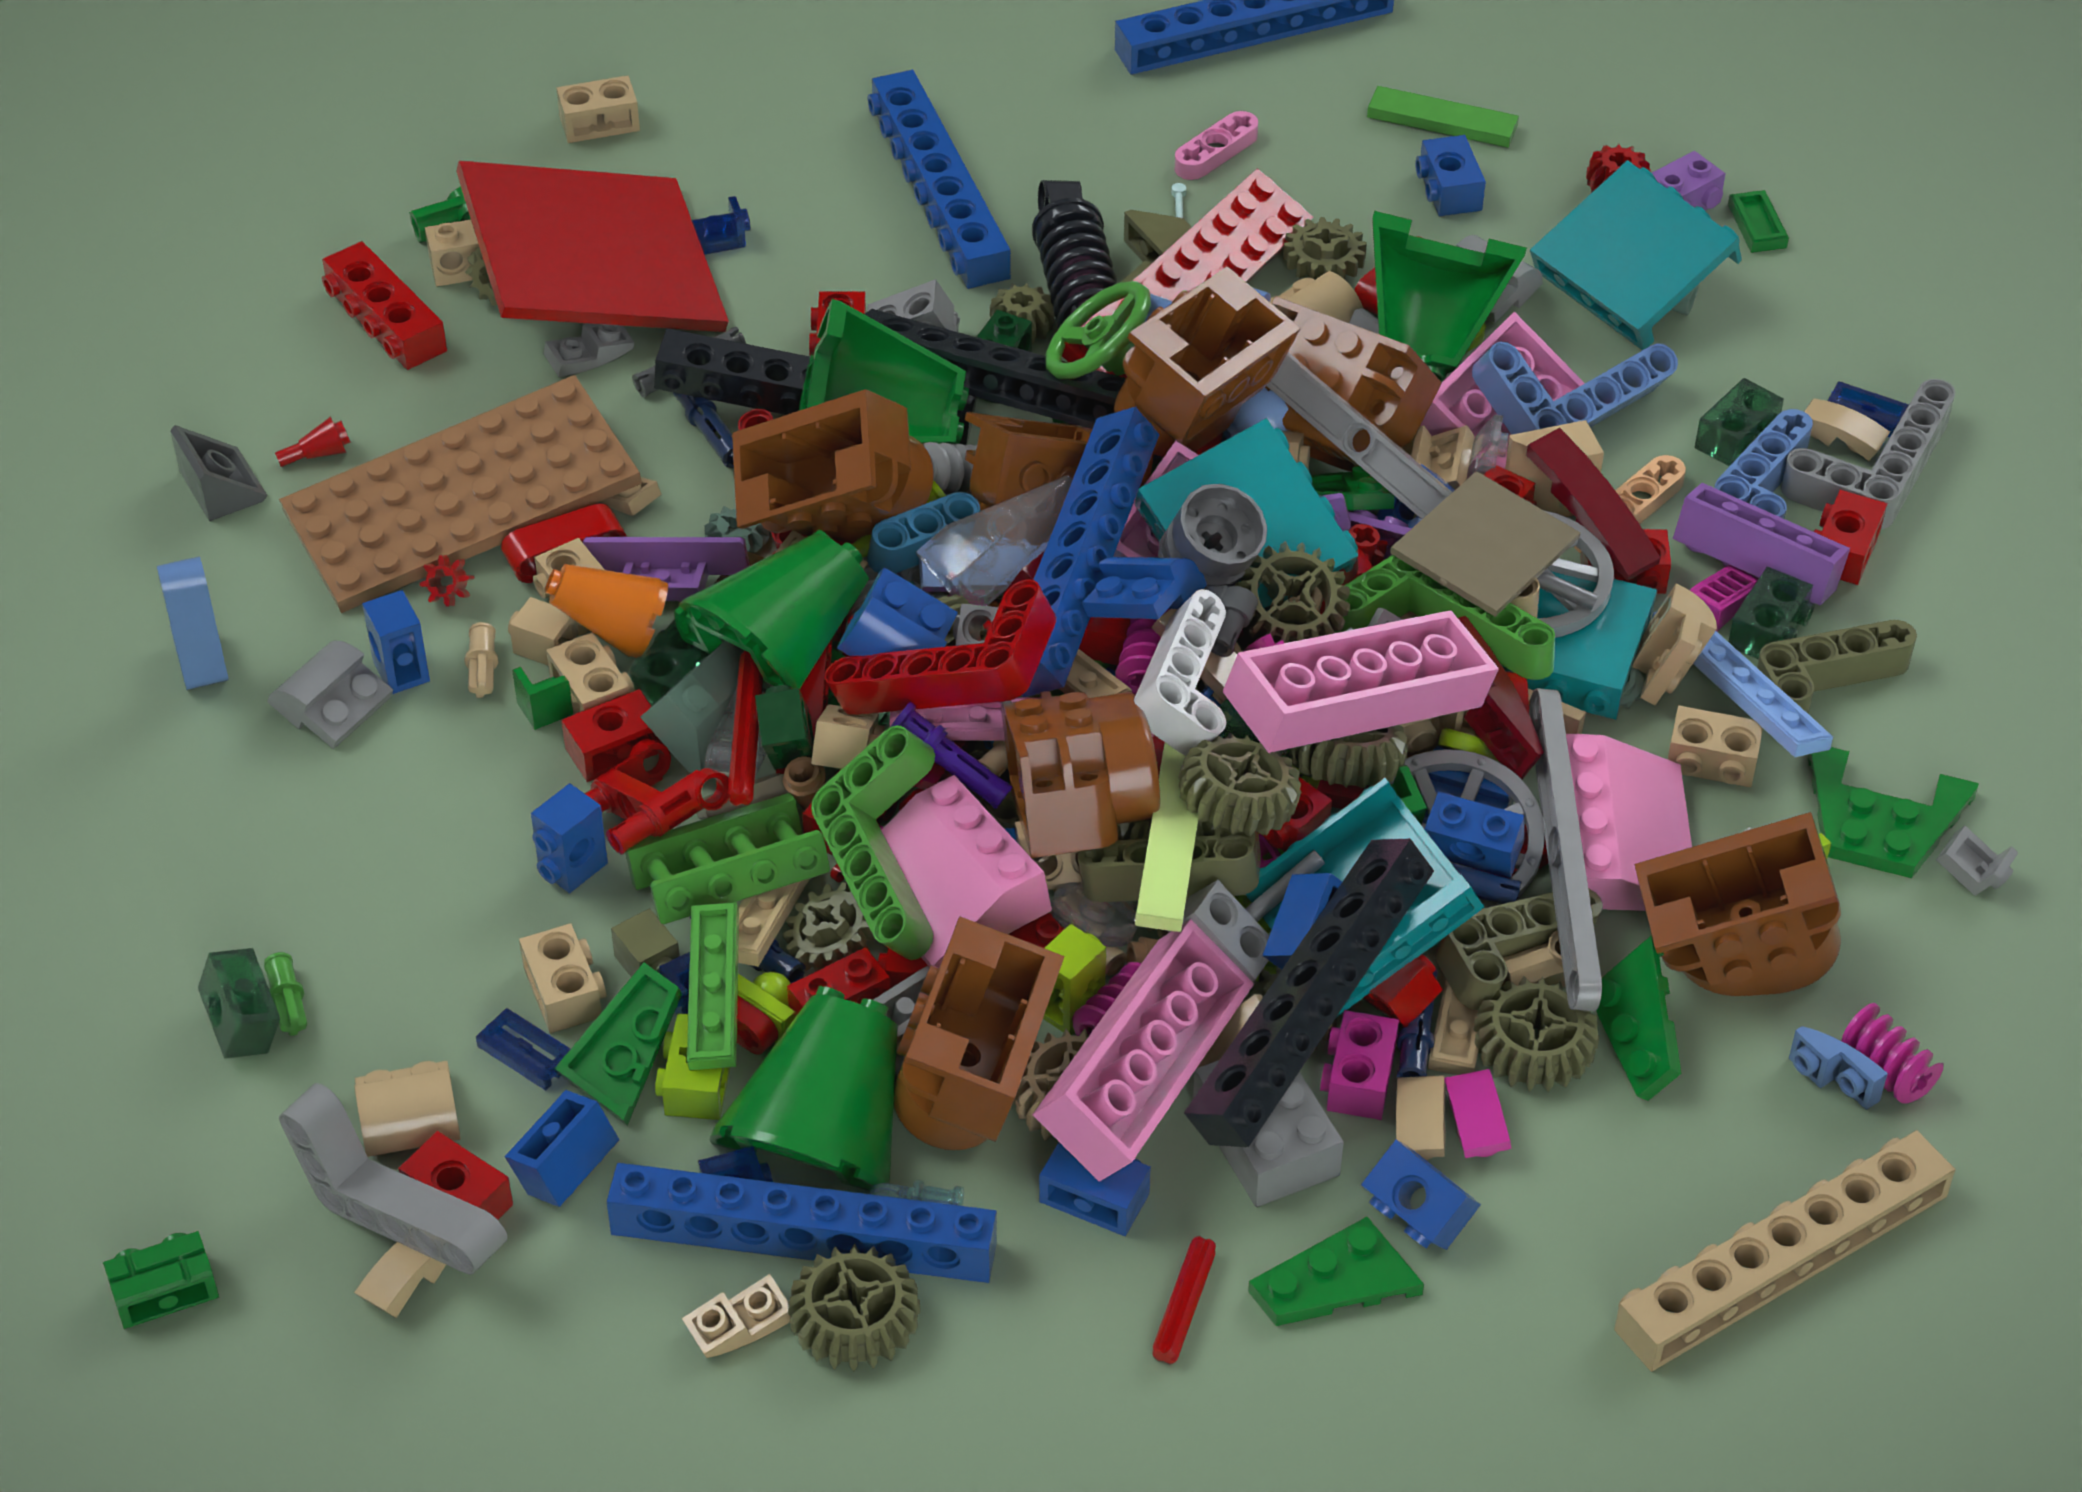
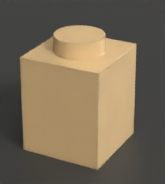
(539, 628)

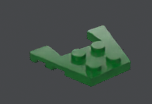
(1881, 828)

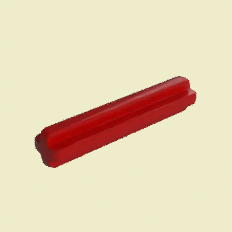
(1184, 1300)

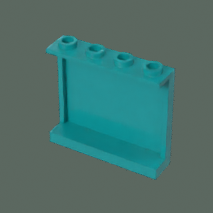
(1633, 252)
(1265, 470)
(1597, 659)
(1340, 841)

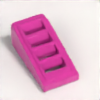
(1728, 604)

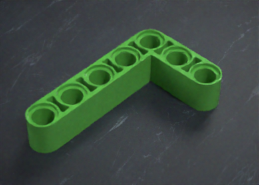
(1514, 635)
(847, 818)

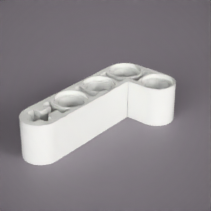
(1168, 690)

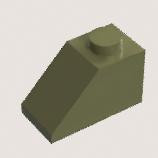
(1152, 233)

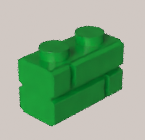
(160, 1279)

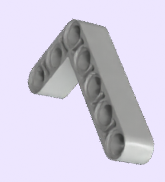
(1817, 477)
(380, 1196)

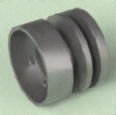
(1217, 531)

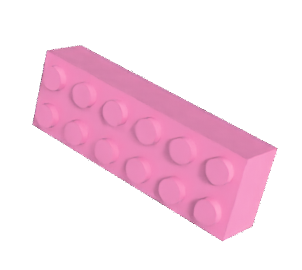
(1359, 680)
(1143, 1051)

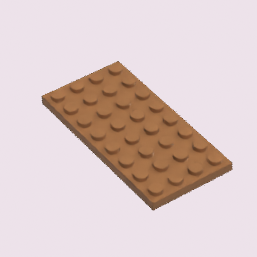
(458, 491)

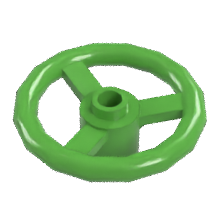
(1102, 336)

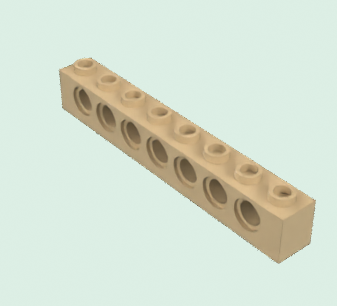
(1815, 1232)

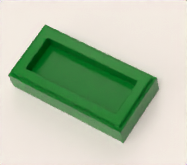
(1758, 221)

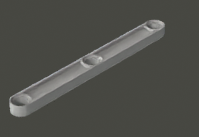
(1340, 423)
(1565, 854)

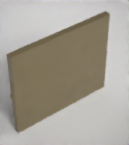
(1485, 543)

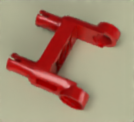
(647, 811)

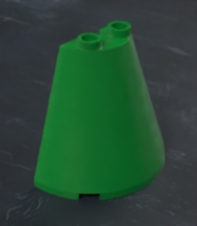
(1436, 291)
(867, 355)
(779, 607)
(823, 1092)

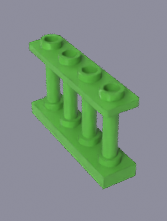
(727, 858)

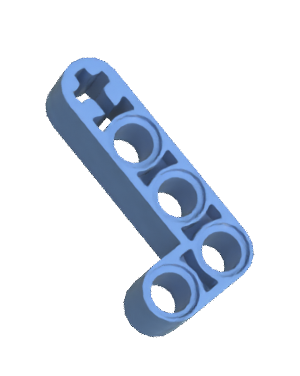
(1763, 462)
(192, 622)

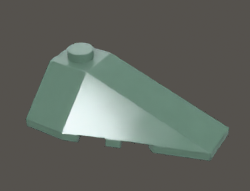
(695, 705)

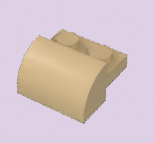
(1326, 294)
(1443, 453)
(1673, 642)
(405, 1107)

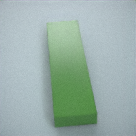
(1442, 116)
(713, 986)

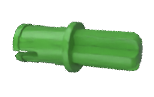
(286, 992)

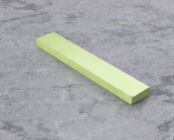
(1168, 853)

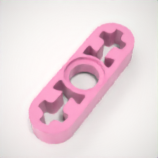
(1198, 158)

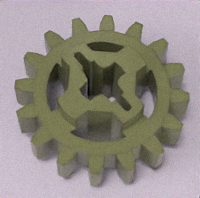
(1324, 248)
(827, 928)

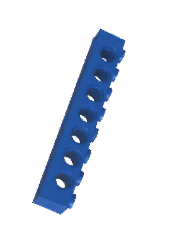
(1228, 25)
(940, 179)
(1089, 533)
(800, 1221)

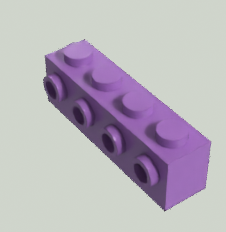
(1694, 179)
(1758, 539)

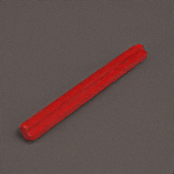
(745, 733)

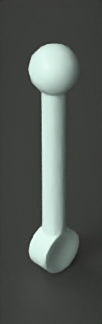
(1178, 191)

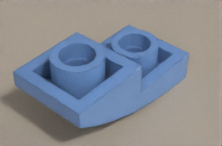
(1830, 1059)

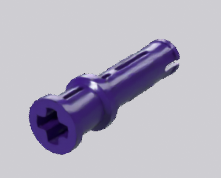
(953, 758)

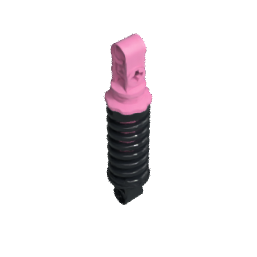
(1071, 246)

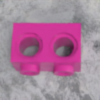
(1361, 1064)

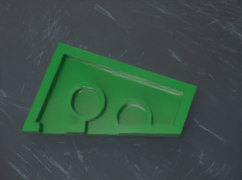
(1638, 1022)
(622, 1043)
(1335, 1273)

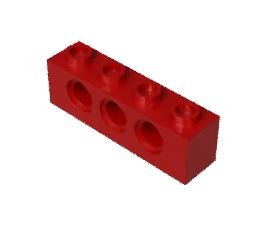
(384, 305)

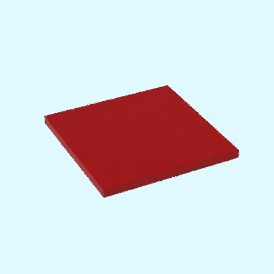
(590, 247)

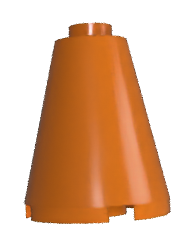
(610, 604)

